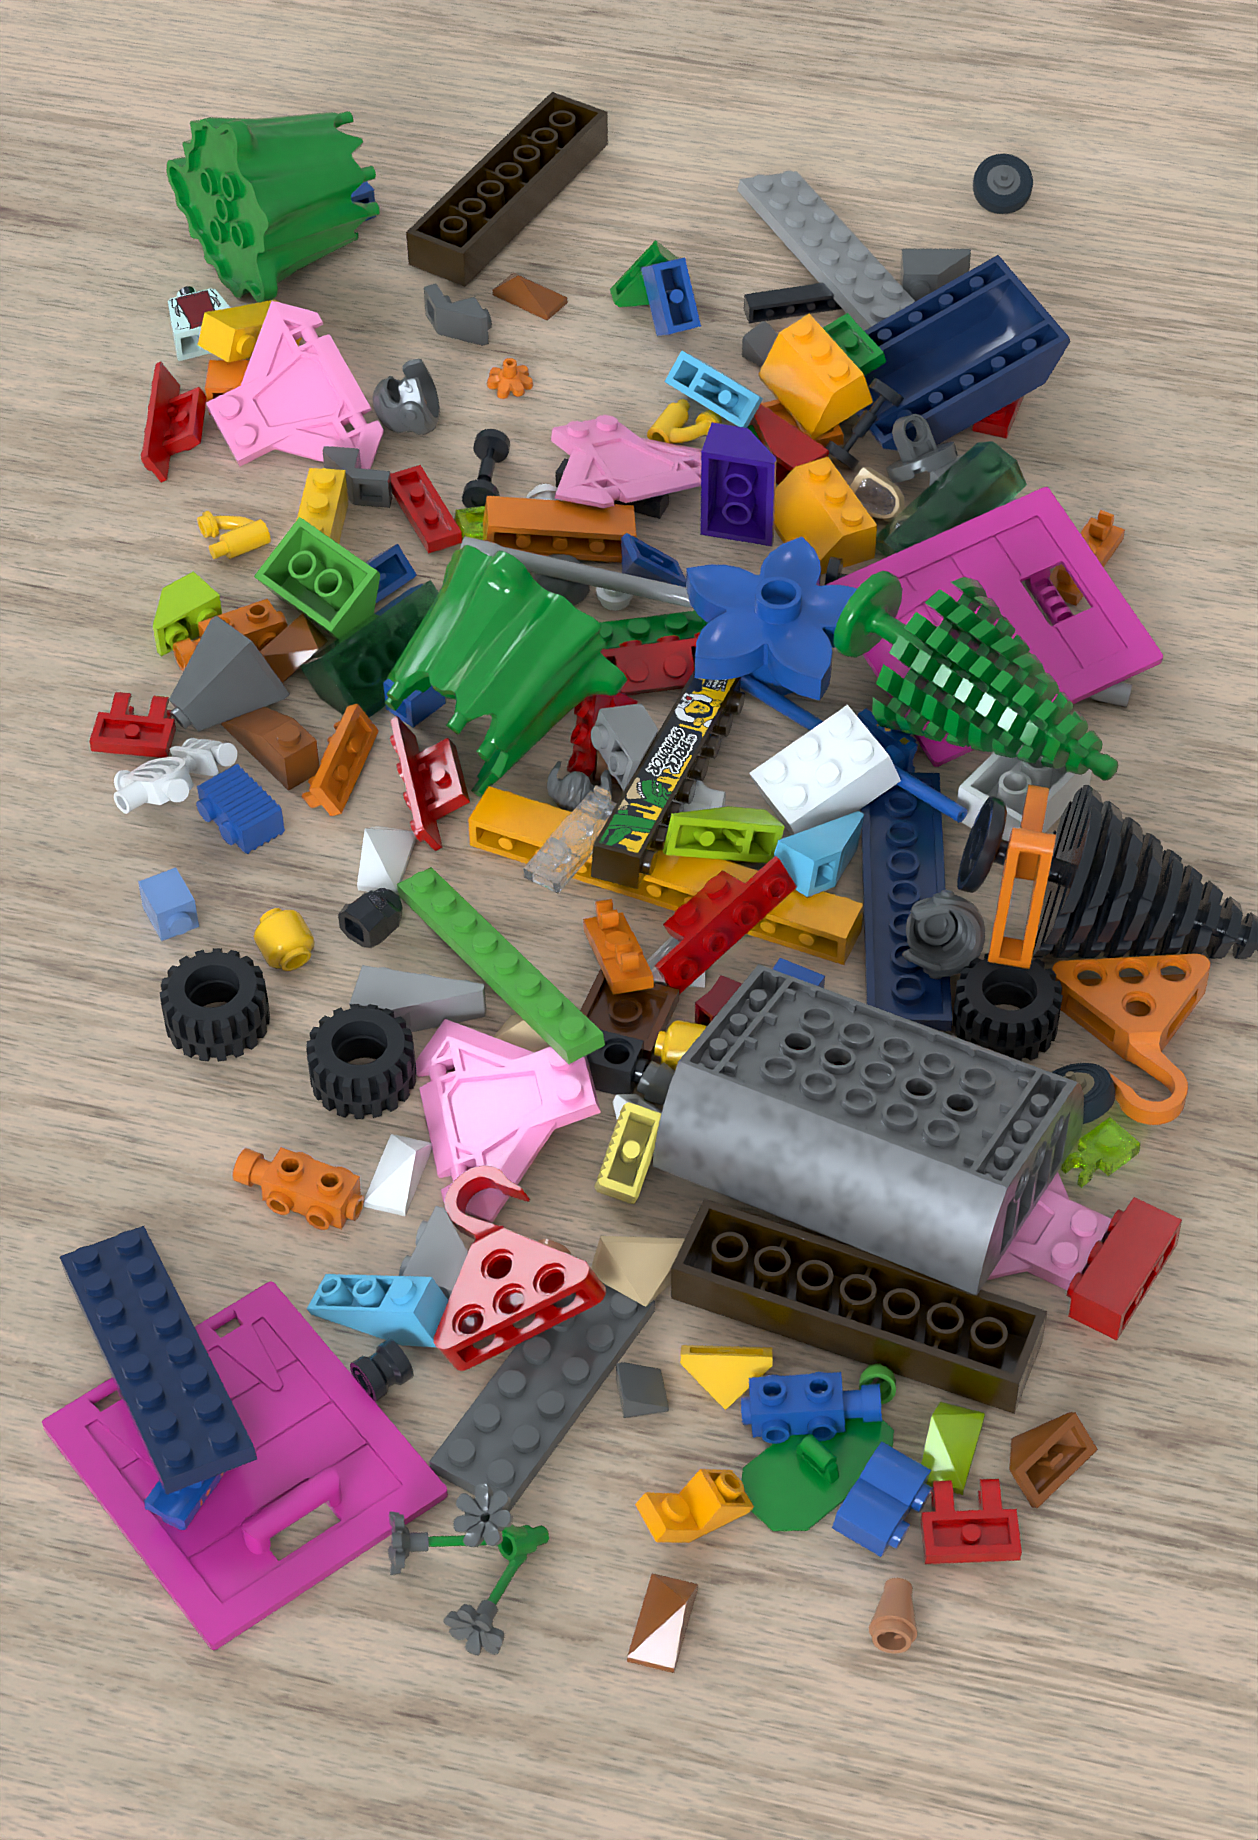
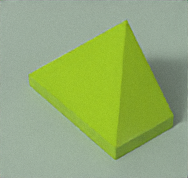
(952, 1444)

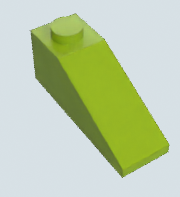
(724, 834)

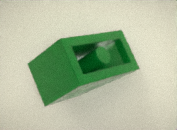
(630, 287)

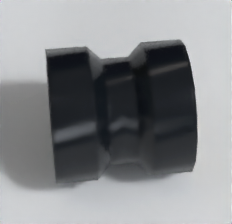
(382, 1369)

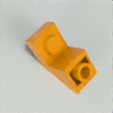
(699, 1508)

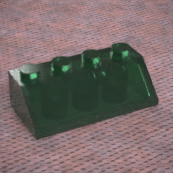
(970, 487)
(361, 660)

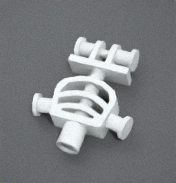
(169, 776)

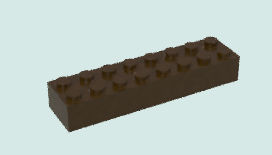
(507, 189)
(857, 1305)

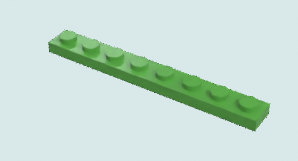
(501, 966)

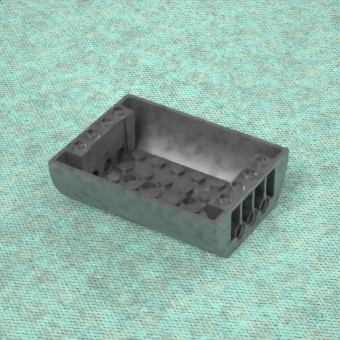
(851, 1140)

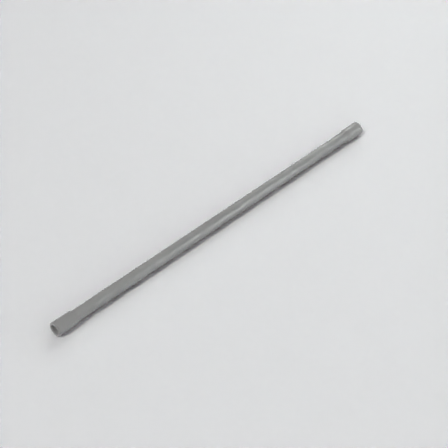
(665, 592)

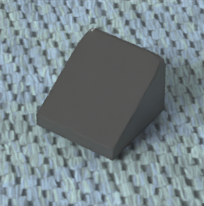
(758, 343)
(640, 1390)

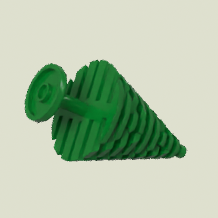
(967, 678)

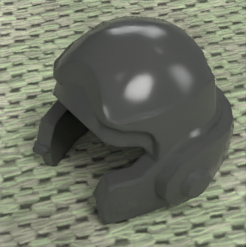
(408, 402)
(944, 934)

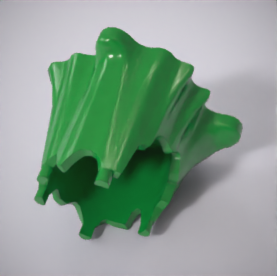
(269, 195)
(506, 653)

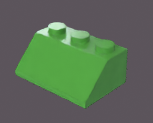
(320, 579)

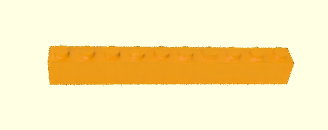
(814, 924)

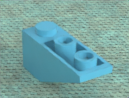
(820, 853)
(382, 1306)

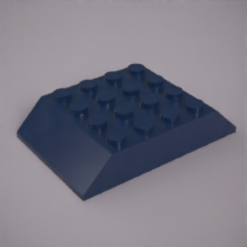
(963, 353)

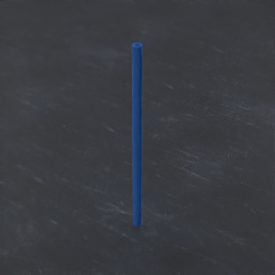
(810, 721)

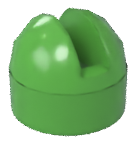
(886, 1380)

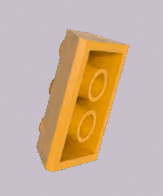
(814, 377)
(825, 512)

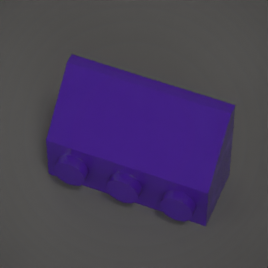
(737, 486)

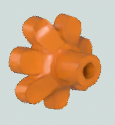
(510, 378)

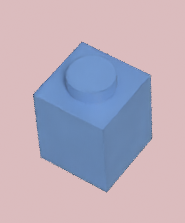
(168, 904)

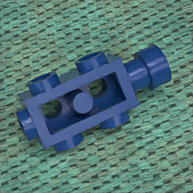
(806, 1406)

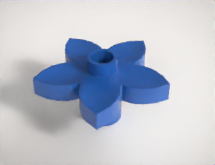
(768, 623)

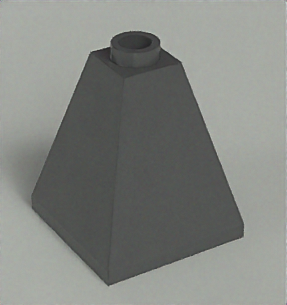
(223, 679)

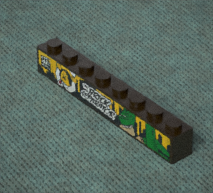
(665, 780)

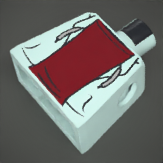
(187, 317)

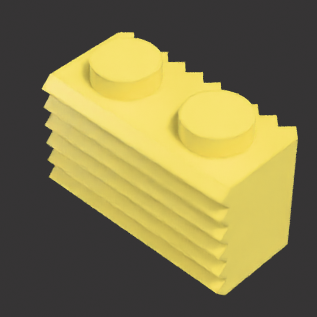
(629, 1153)

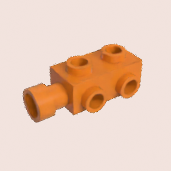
(255, 621)
(302, 1185)

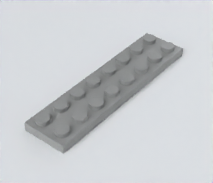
(825, 246)

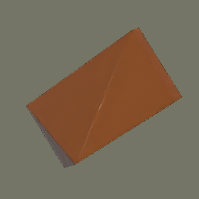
(530, 296)
(293, 647)
(1049, 1456)
(662, 1623)

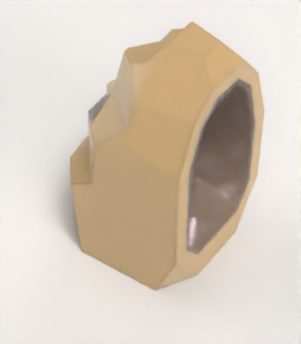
(878, 495)

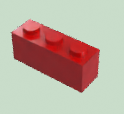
(1123, 1267)

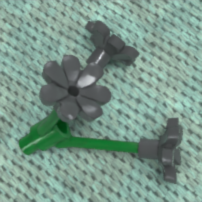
(483, 1524)

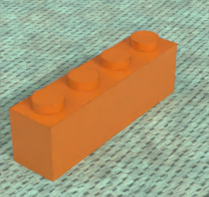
(558, 527)

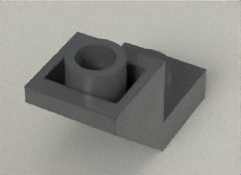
(457, 320)
(364, 486)

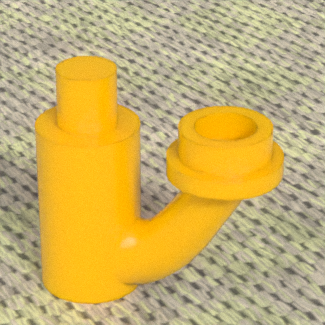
(670, 423)
(242, 538)

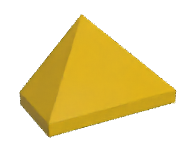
(725, 1369)

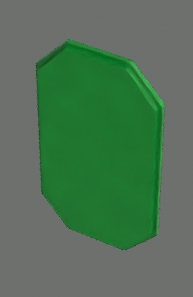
(808, 1478)

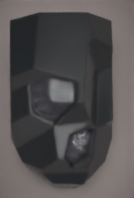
(371, 917)

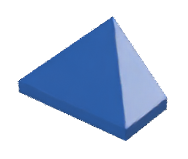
(649, 563)
(393, 570)

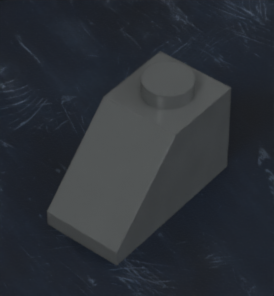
(931, 268)

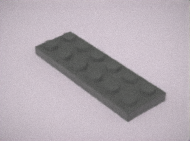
(538, 1397)

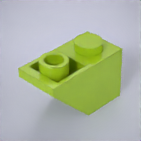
(180, 610)

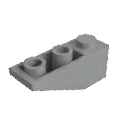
(419, 998)

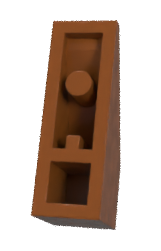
(277, 744)

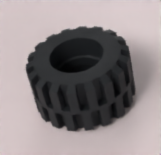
(219, 1029)
(1008, 1032)
(358, 1035)

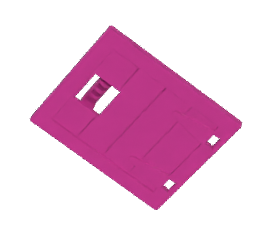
(1001, 551)
(313, 1444)

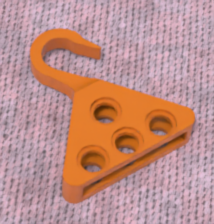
(1026, 858)
(1137, 1018)

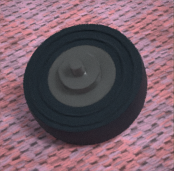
(1002, 183)

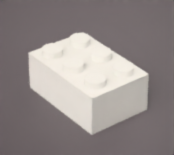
(825, 773)
(1009, 780)

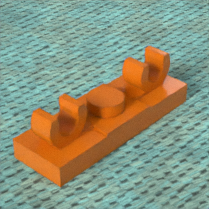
(1103, 540)
(342, 761)
(617, 950)

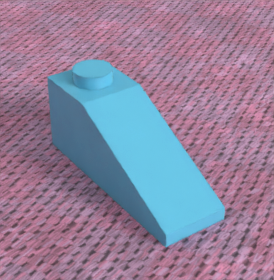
(713, 389)

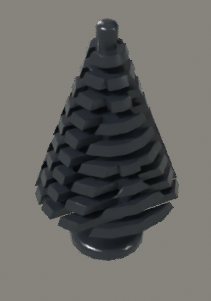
(1114, 888)

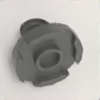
(918, 454)

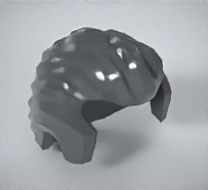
(573, 787)

